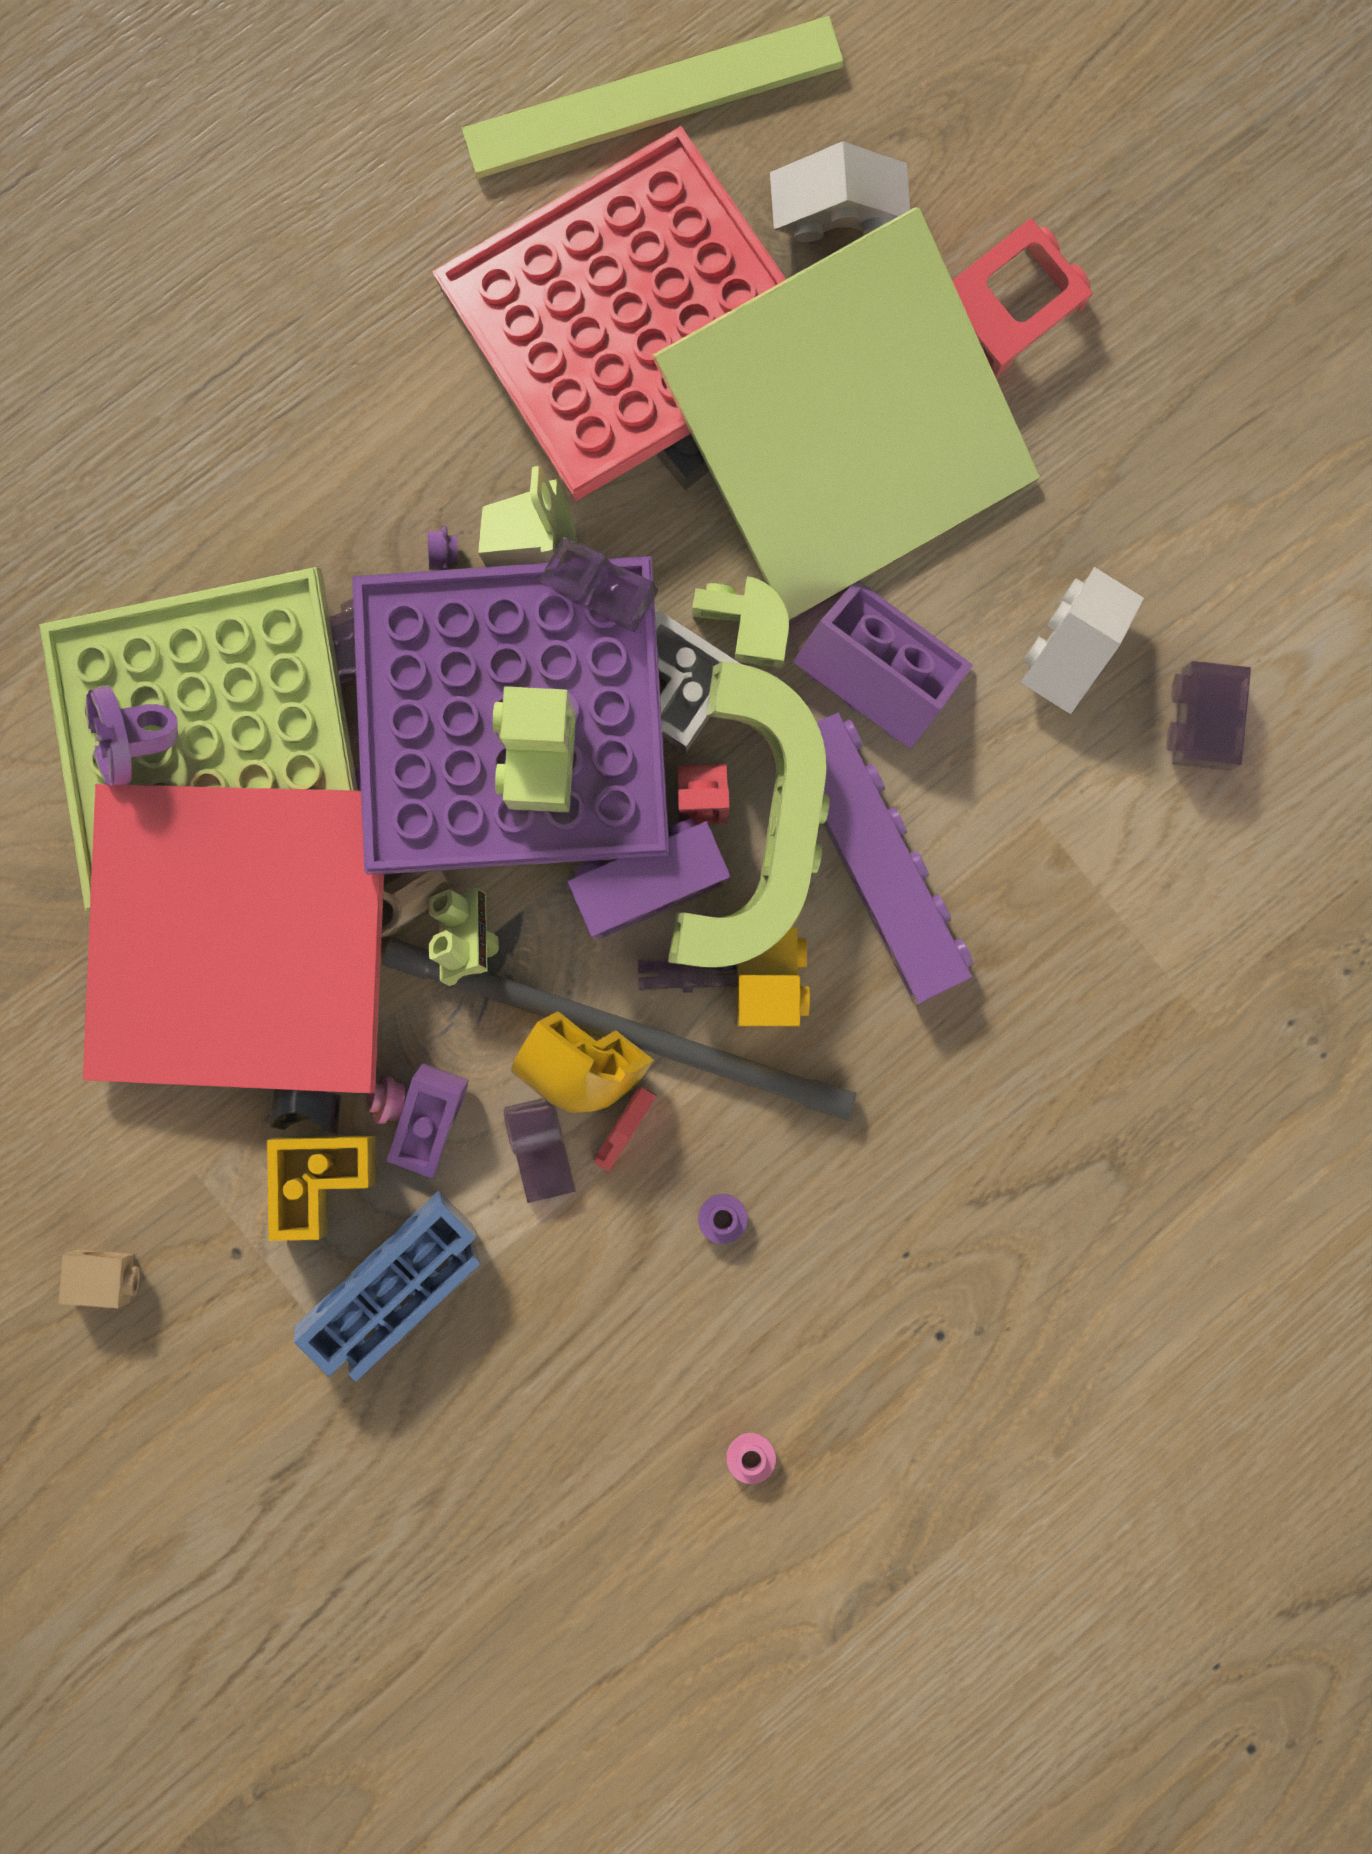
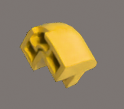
(577, 1070)

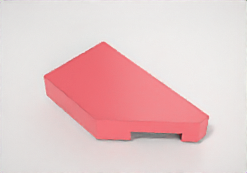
(624, 1128)

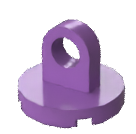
(122, 734)

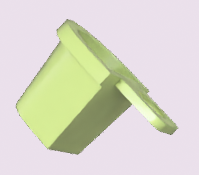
(526, 525)

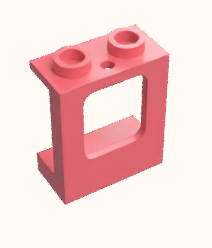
(996, 329)

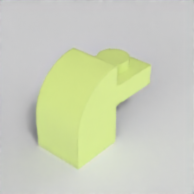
(760, 615)

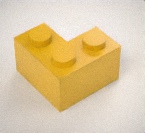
(771, 987)
(301, 1174)

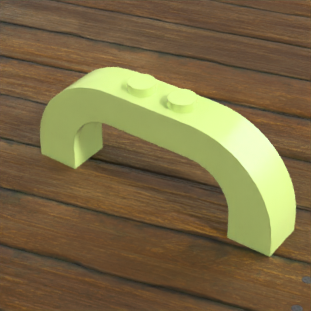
(795, 814)

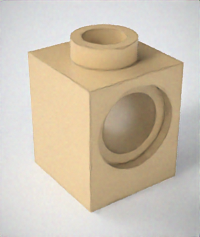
(98, 1278)

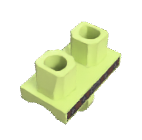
(462, 936)

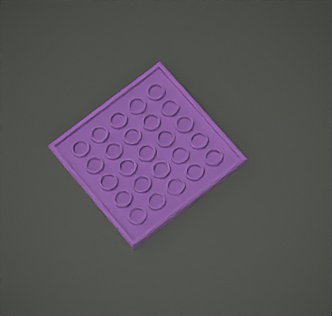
(427, 680)

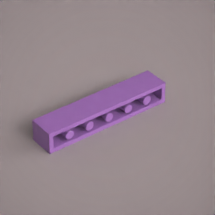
(886, 872)

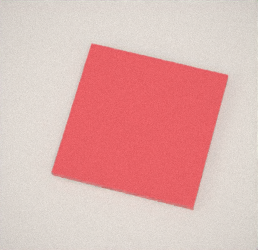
(597, 287)
(232, 939)

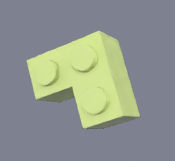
(539, 745)

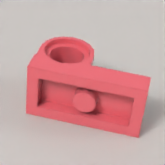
(703, 793)

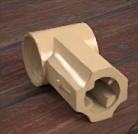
(410, 897)

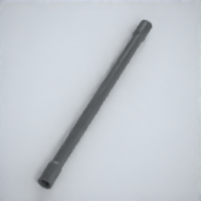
(811, 1093)

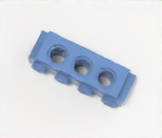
(382, 1281)

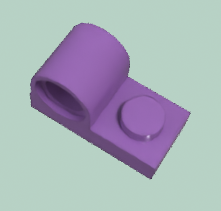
(427, 1119)

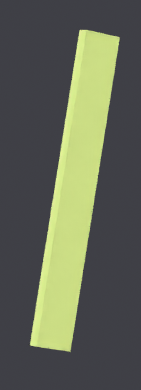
(653, 97)

